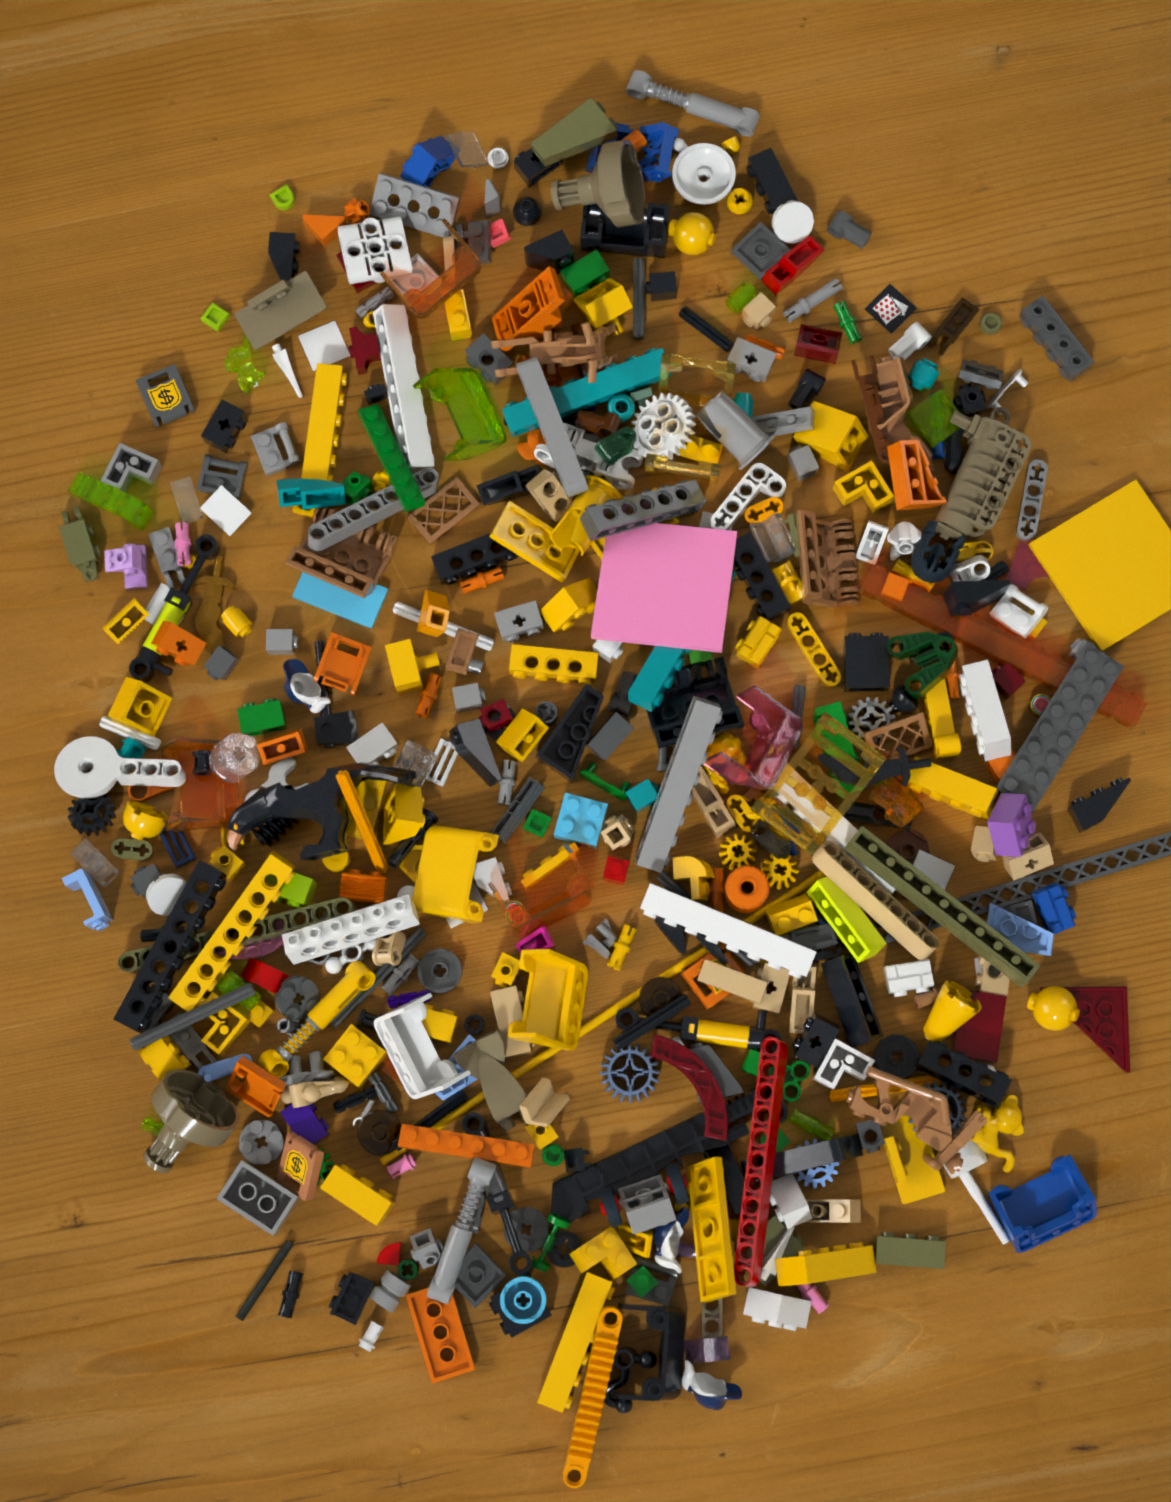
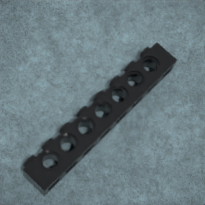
(159, 952)

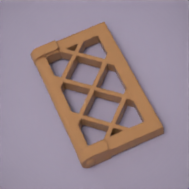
(443, 527)
(919, 717)

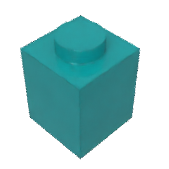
(642, 795)

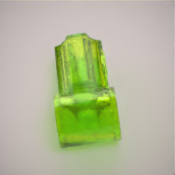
(230, 982)

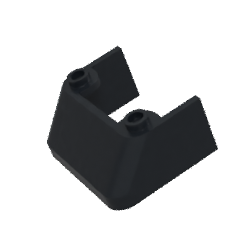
(669, 1381)

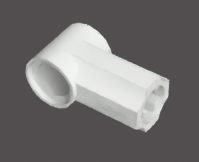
(914, 338)

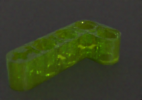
(112, 500)

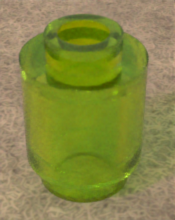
(741, 297)

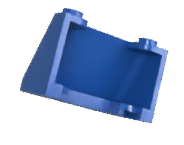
(1045, 1205)

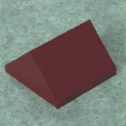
(818, 344)

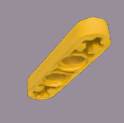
(811, 651)

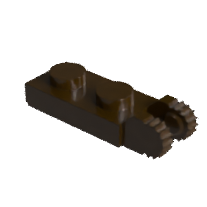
(954, 324)

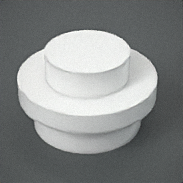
(498, 158)

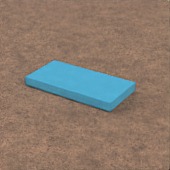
(339, 601)

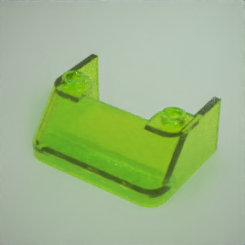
(469, 408)

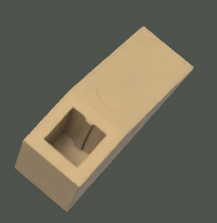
(835, 1211)

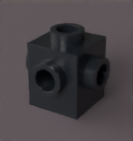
(969, 400)

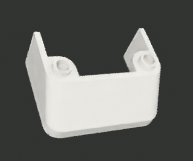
(413, 1051)

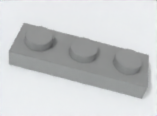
(786, 421)

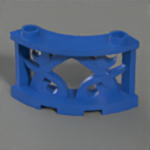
(658, 136)

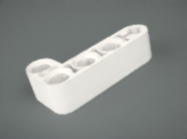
(743, 501)

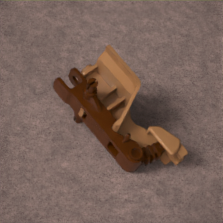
(888, 404)

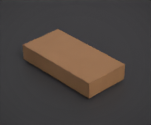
(462, 651)

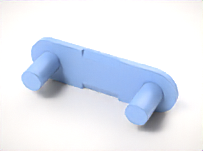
(220, 1068)

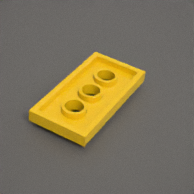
(522, 544)

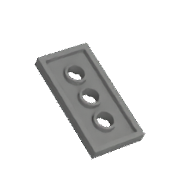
(425, 196)

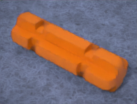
(767, 345)

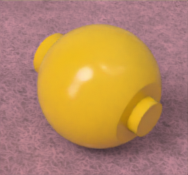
(692, 233)
(1053, 1008)

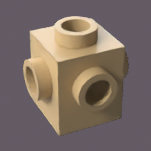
(614, 837)

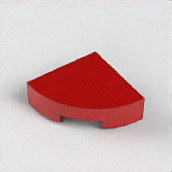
(390, 1255)

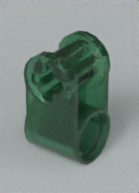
(616, 445)

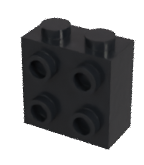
(509, 1326)

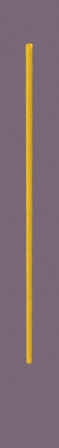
(590, 1025)

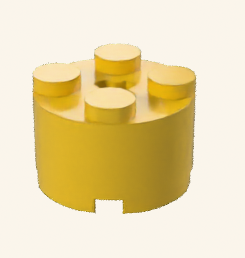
(163, 1057)

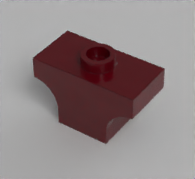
(363, 349)

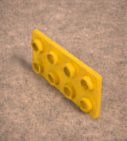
(905, 1155)

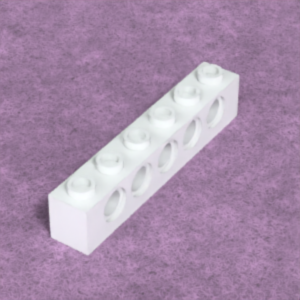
(350, 929)

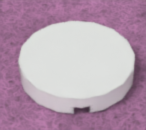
(792, 221)
(164, 893)

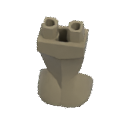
(501, 1090)

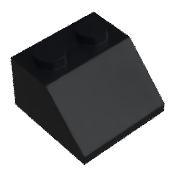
(550, 251)

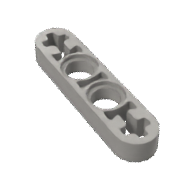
(1028, 499)

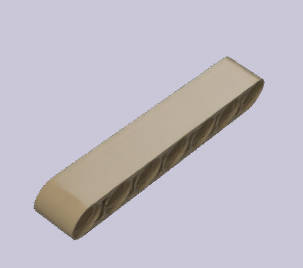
(875, 900)

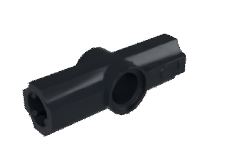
(864, 813)

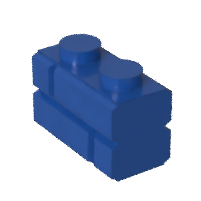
(1054, 908)

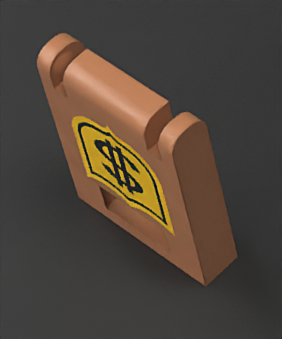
(300, 1163)

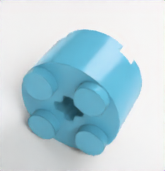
(513, 1309)

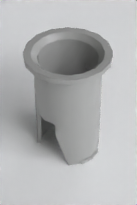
(734, 429)

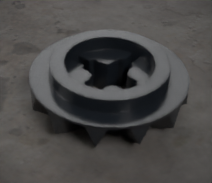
(555, 1254)

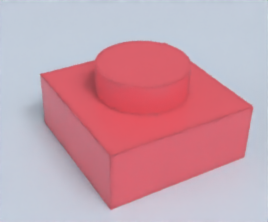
(499, 233)

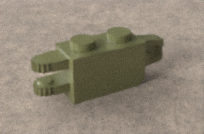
(80, 546)

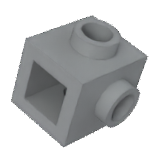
(426, 1248)

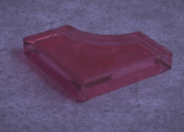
(1025, 567)

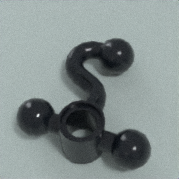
(646, 1360)

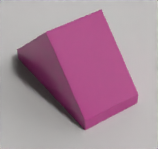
(537, 940)

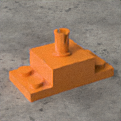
(531, 310)

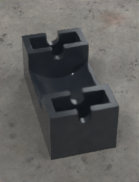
(639, 240)

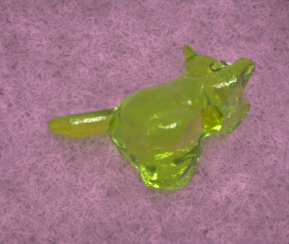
(240, 361)

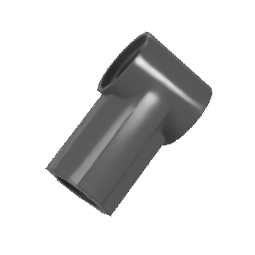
(844, 227)

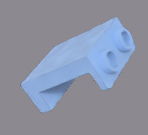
(82, 879)

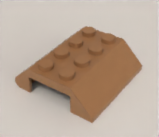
(821, 562)
(349, 564)

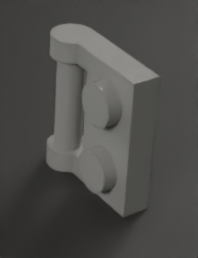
(269, 451)

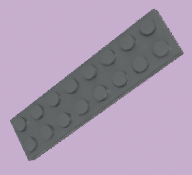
(1060, 725)

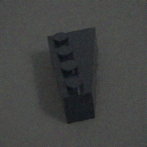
(567, 741)

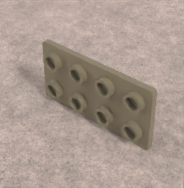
(280, 309)

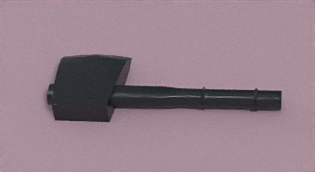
(337, 727)

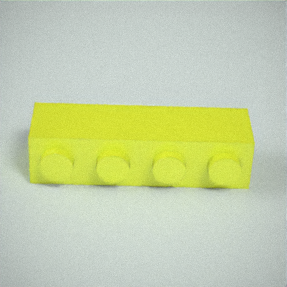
(846, 919)

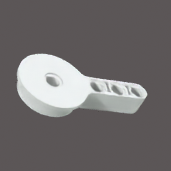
(108, 768)

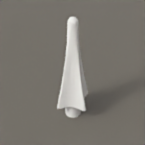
(282, 360)
(768, 1263)

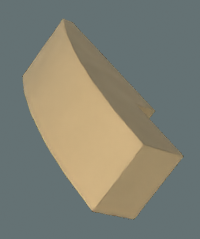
(712, 805)
(802, 1000)

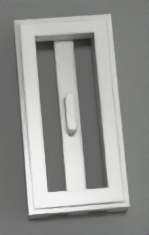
(449, 746)

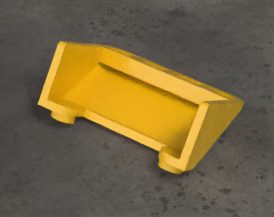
(448, 872)
(552, 1000)

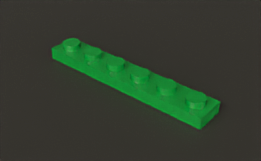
(391, 458)

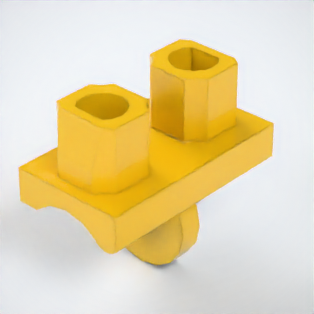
(788, 582)

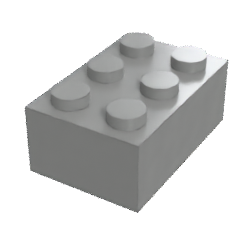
(258, 1197)

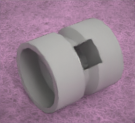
(389, 1292)

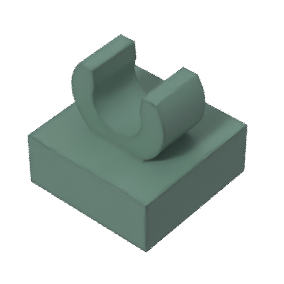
(640, 395)

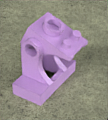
(131, 561)

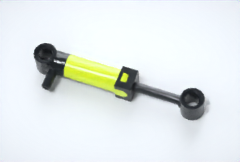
(176, 605)

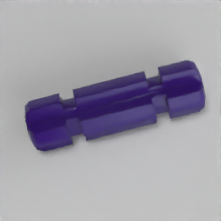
(394, 1001)

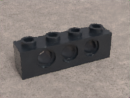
(463, 553)
(779, 604)
(971, 1084)

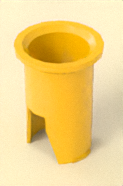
(569, 527)

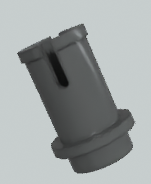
(288, 1026)

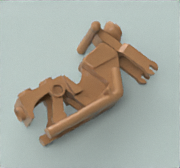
(928, 1111)

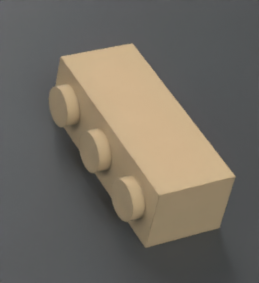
(508, 1009)

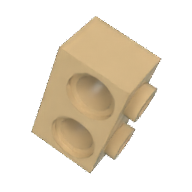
(548, 497)

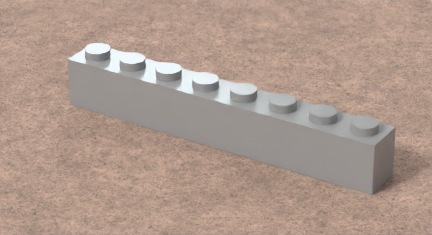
(678, 783)

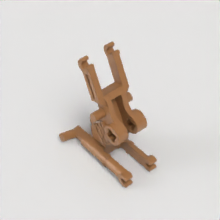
(565, 350)

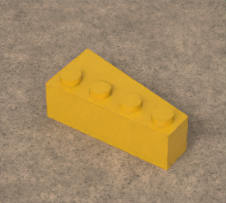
(954, 789)
(826, 1264)

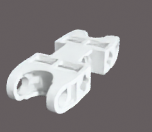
(592, 462)

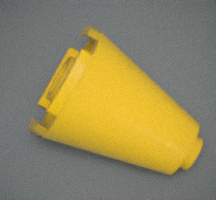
(950, 1011)

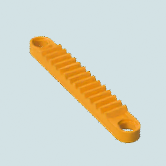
(592, 1397)

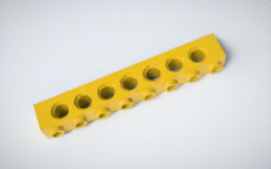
(182, 993)

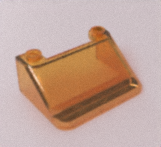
(203, 799)

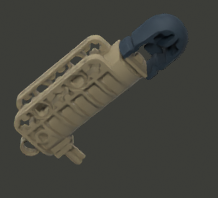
(970, 491)

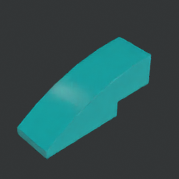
(310, 493)

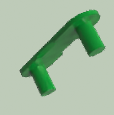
(614, 791)

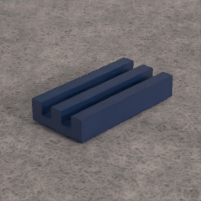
(185, 860)

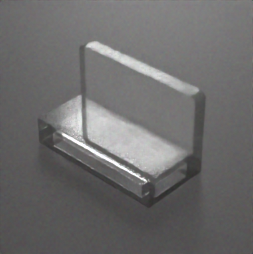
(773, 538)

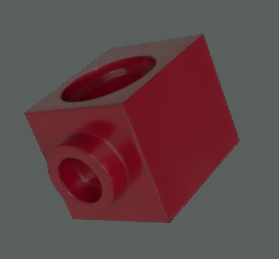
(1007, 680)
(499, 707)

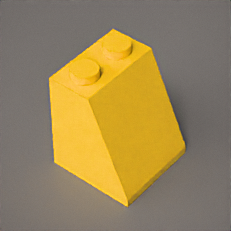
(835, 436)

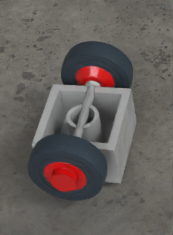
(646, 1201)

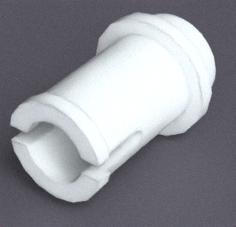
(370, 1336)

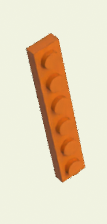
(466, 1145)

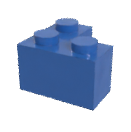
(428, 160)

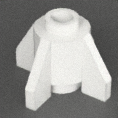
(903, 539)

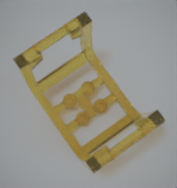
(675, 363)
(762, 805)

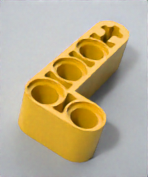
(940, 722)

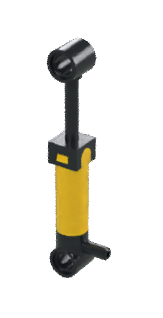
(713, 1032)

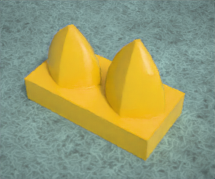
(702, 450)

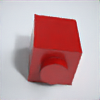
(616, 870)

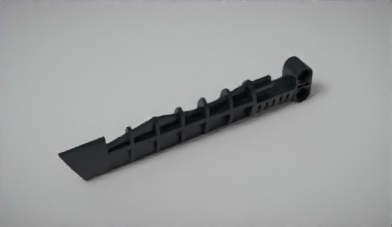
(647, 1159)

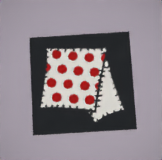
(890, 308)

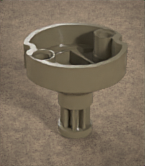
(613, 185)
(190, 1113)

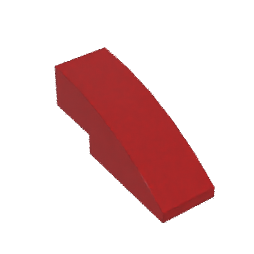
(792, 265)

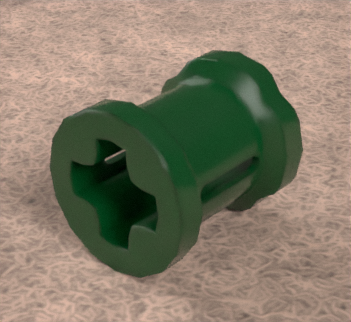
(401, 1270)

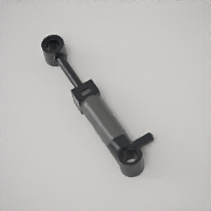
(501, 1200)

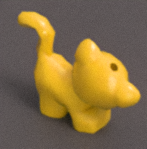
(1004, 1120)

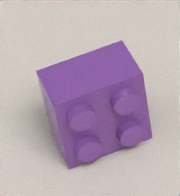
(1011, 824)

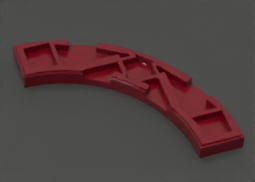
(701, 1078)

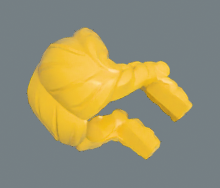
(730, 746)

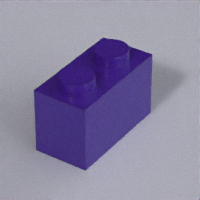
(306, 1122)

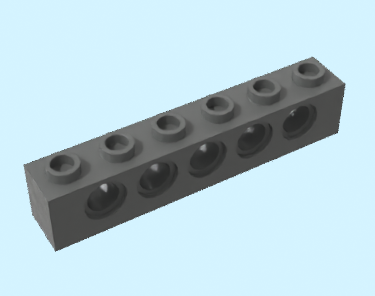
(642, 509)

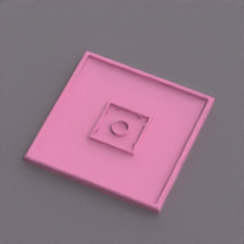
(665, 587)

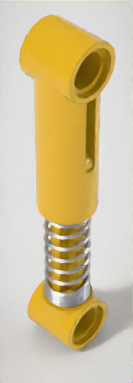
(356, 979)

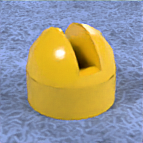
(731, 145)
(366, 321)

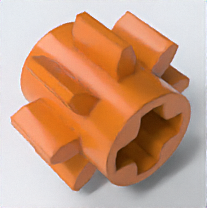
(356, 211)

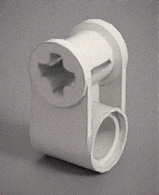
(967, 572)

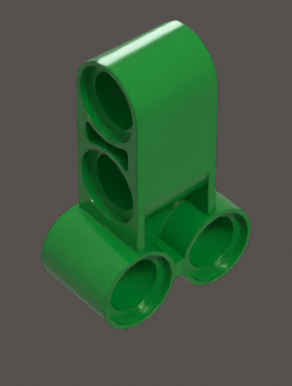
(751, 1065)

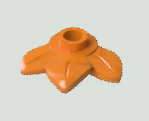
(527, 449)

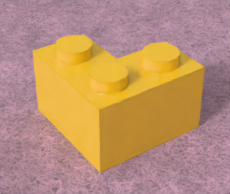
(864, 482)
(570, 604)
(227, 1028)
(607, 1250)

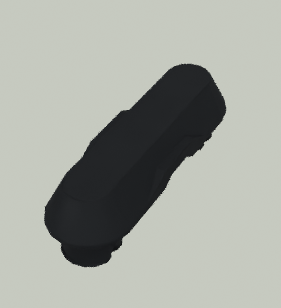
(953, 452)

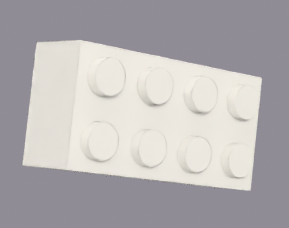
(985, 710)

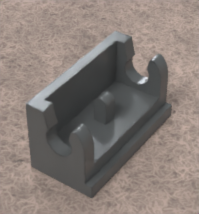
(609, 736)

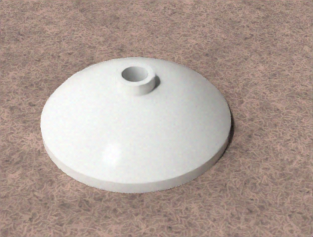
(708, 162)

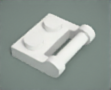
(1013, 616)

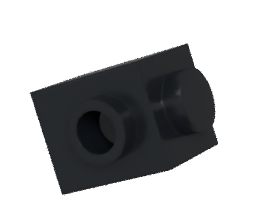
(662, 286)

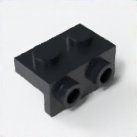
(352, 1297)

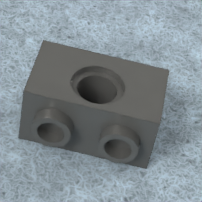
(483, 349)

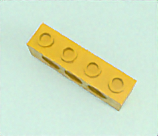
(521, 654)

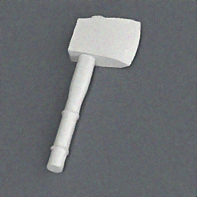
(974, 1157)

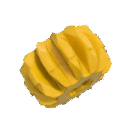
(734, 845)
(777, 878)

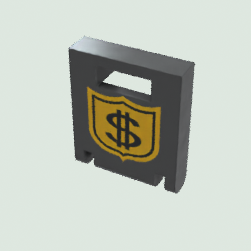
(166, 398)

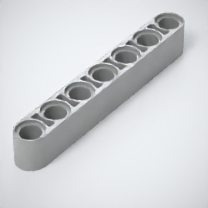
(552, 427)
(363, 511)

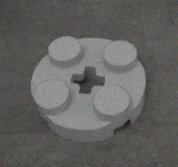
(256, 1130)

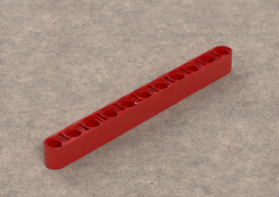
(764, 1172)

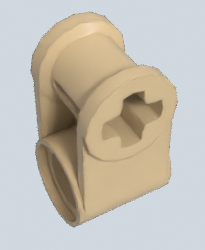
(390, 947)

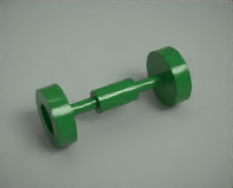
(558, 1221)

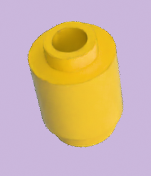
(237, 621)

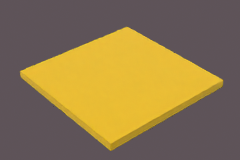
(1111, 564)

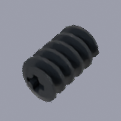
(271, 830)

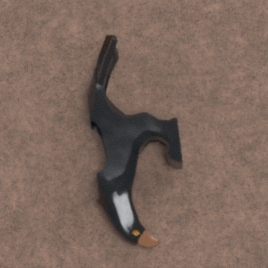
(317, 801)

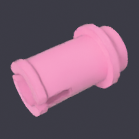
(402, 1165)

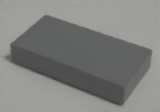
(815, 936)

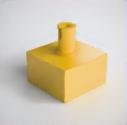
(604, 304)
(407, 667)

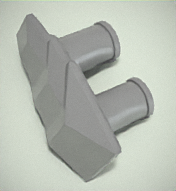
(317, 1072)

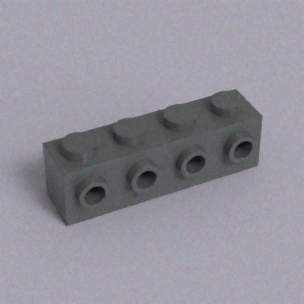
(1056, 339)

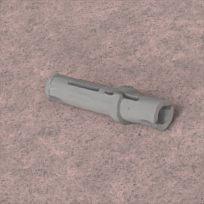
(812, 300)

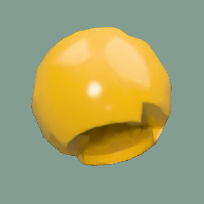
(737, 194)

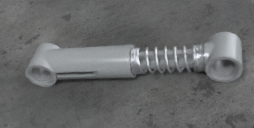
(740, 119)
(460, 1233)

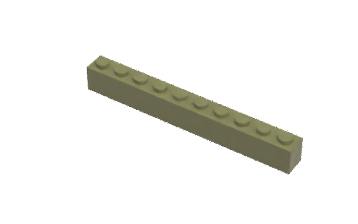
(942, 907)

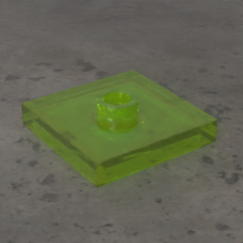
(933, 418)

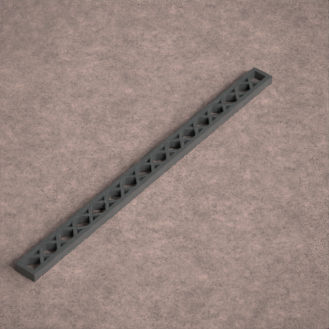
(1058, 878)

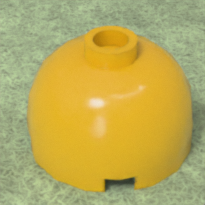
(143, 820)

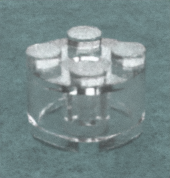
(235, 757)

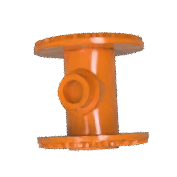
(751, 877)

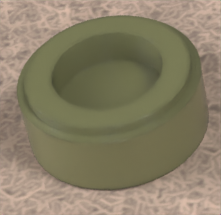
(990, 324)

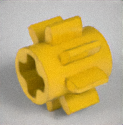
(380, 481)

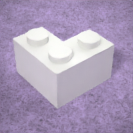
(839, 1059)
(777, 1309)

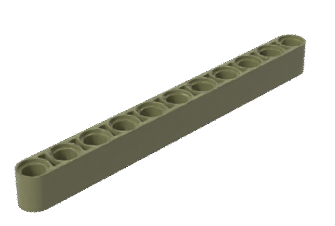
(269, 931)

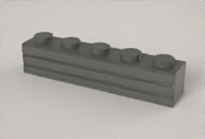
(518, 809)

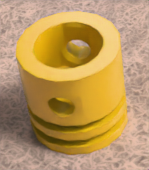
(337, 863)

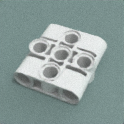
(392, 235)

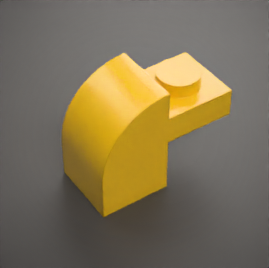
(695, 871)

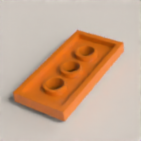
(431, 1345)

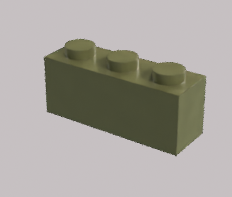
(909, 1250)

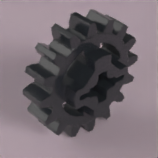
(83, 820)

